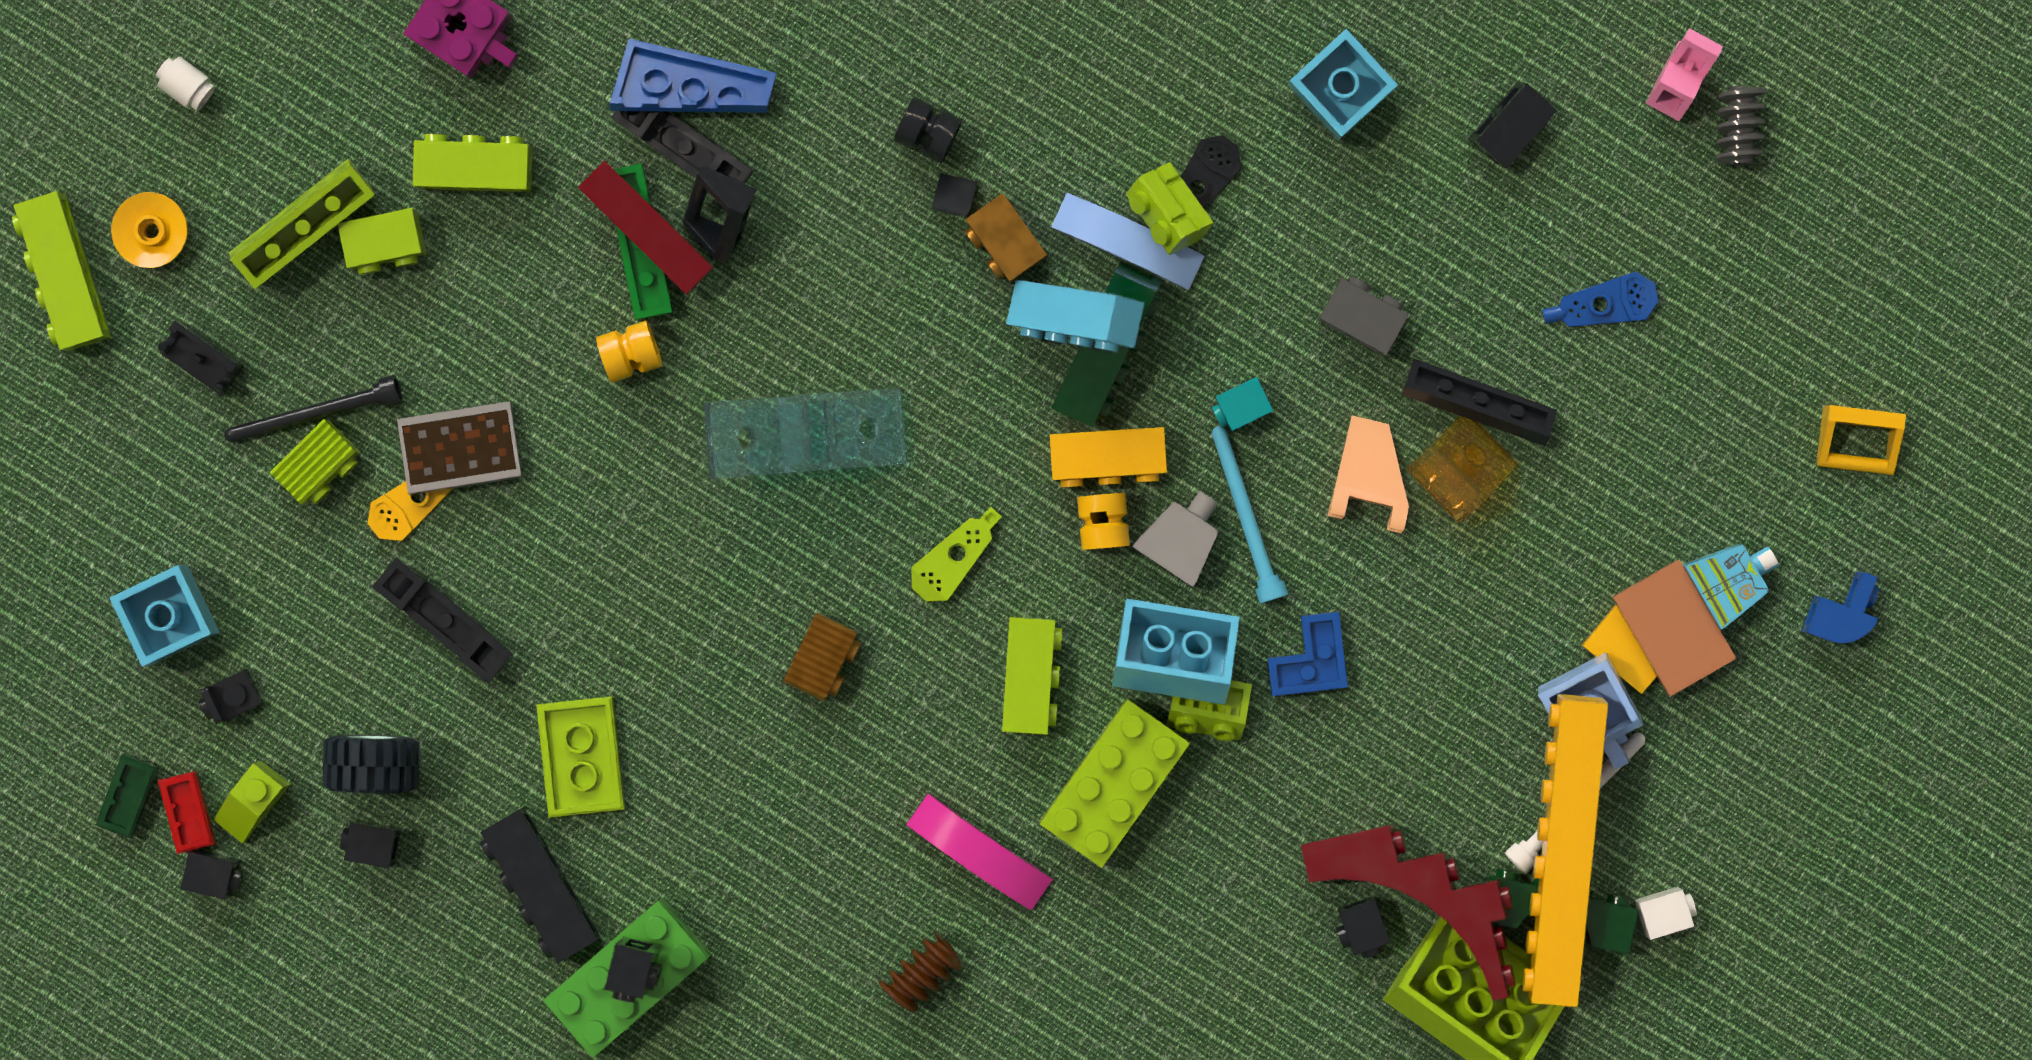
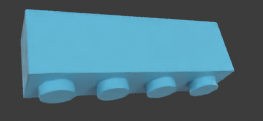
(1074, 314)

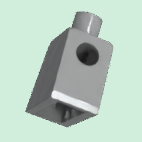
(1181, 538)

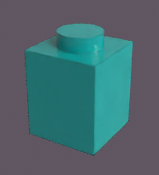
(1241, 405)

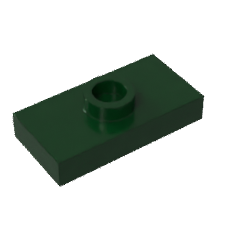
(127, 796)

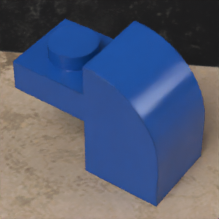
(1844, 622)

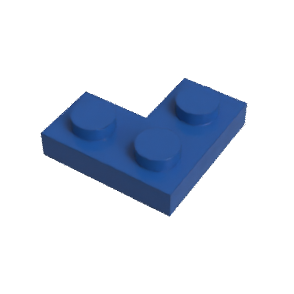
(1320, 666)

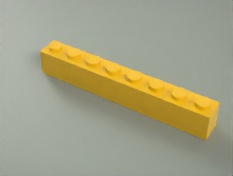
(1566, 850)

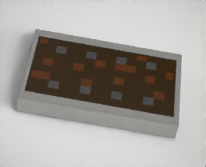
(459, 448)

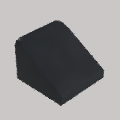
(954, 195)

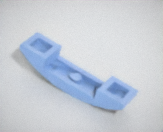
(1125, 240)

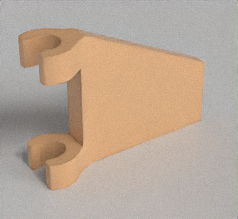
(1370, 472)

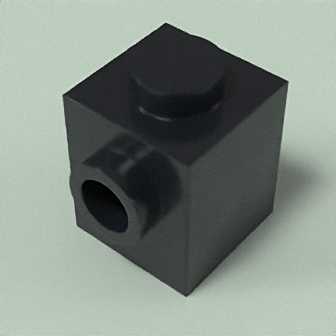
(1362, 928)

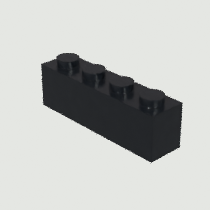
(540, 885)

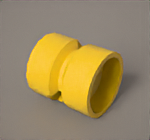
(629, 351)
(1104, 534)

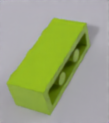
(472, 164)
(1030, 675)

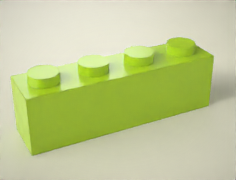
(301, 224)
(61, 271)

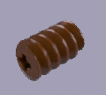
(922, 973)

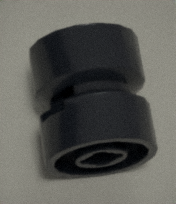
(927, 130)

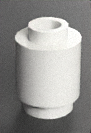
(184, 83)

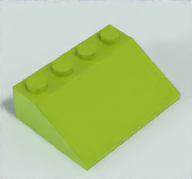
(1450, 999)

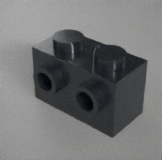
(633, 969)

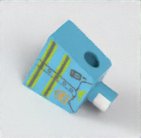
(1731, 580)

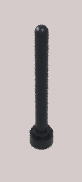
(385, 393)

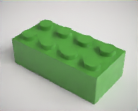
(591, 1010)

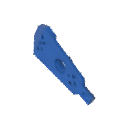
(1618, 301)

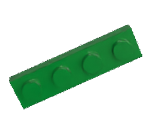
(645, 279)

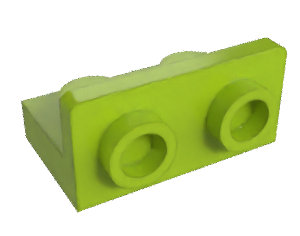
(1215, 719)

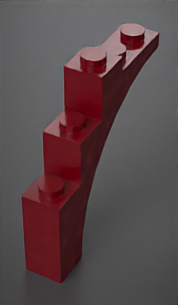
(1470, 910)

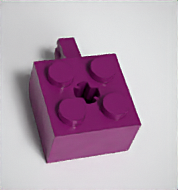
(467, 49)

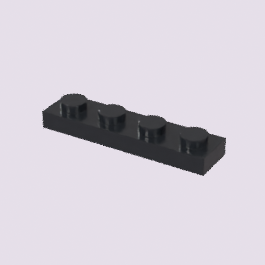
(1479, 402)

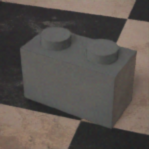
(1364, 316)

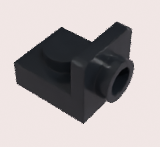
(230, 697)

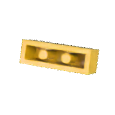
(1108, 456)

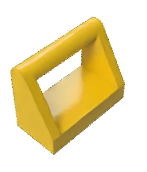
(1861, 417)

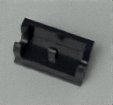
(1512, 124)
(200, 358)

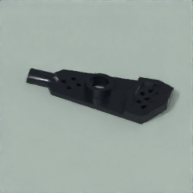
(1208, 170)

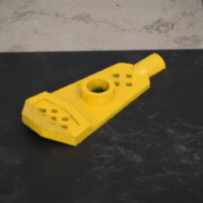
(402, 508)

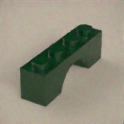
(1608, 922)

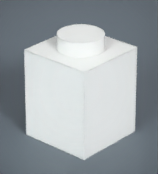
(1665, 912)

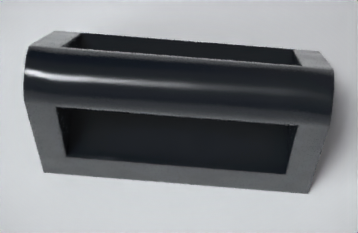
(733, 197)

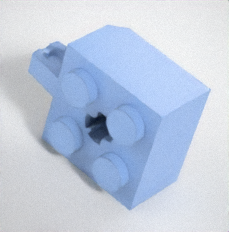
(1599, 680)

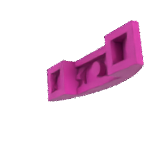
(979, 852)

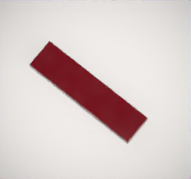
(645, 227)

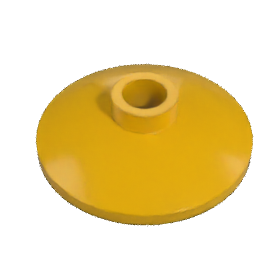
(131, 224)

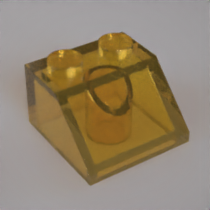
(1462, 467)

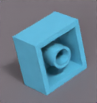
(1342, 84)
(164, 615)

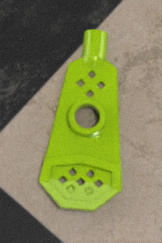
(947, 569)

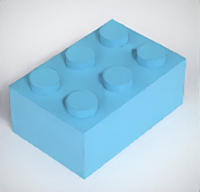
(1175, 651)

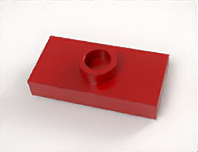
(187, 812)

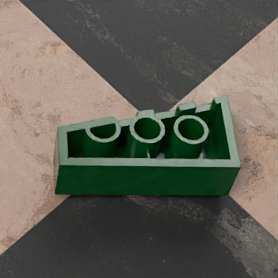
(1096, 370)

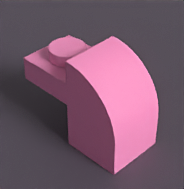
(1683, 74)

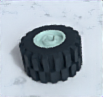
(371, 764)

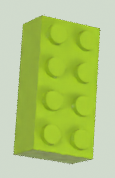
(1114, 782)

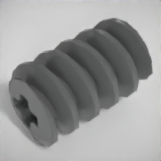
(1740, 126)

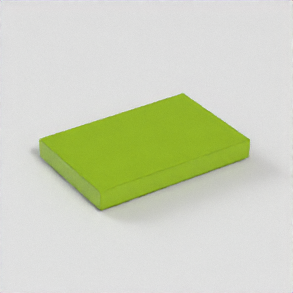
(580, 756)

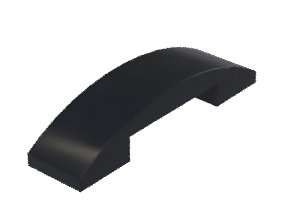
(681, 143)
(443, 619)

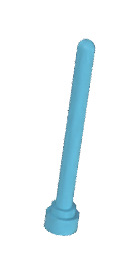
(1269, 584)

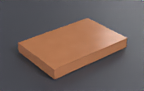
(1673, 627)

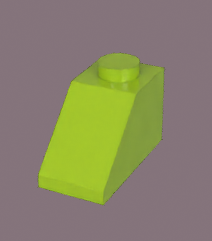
(251, 800)

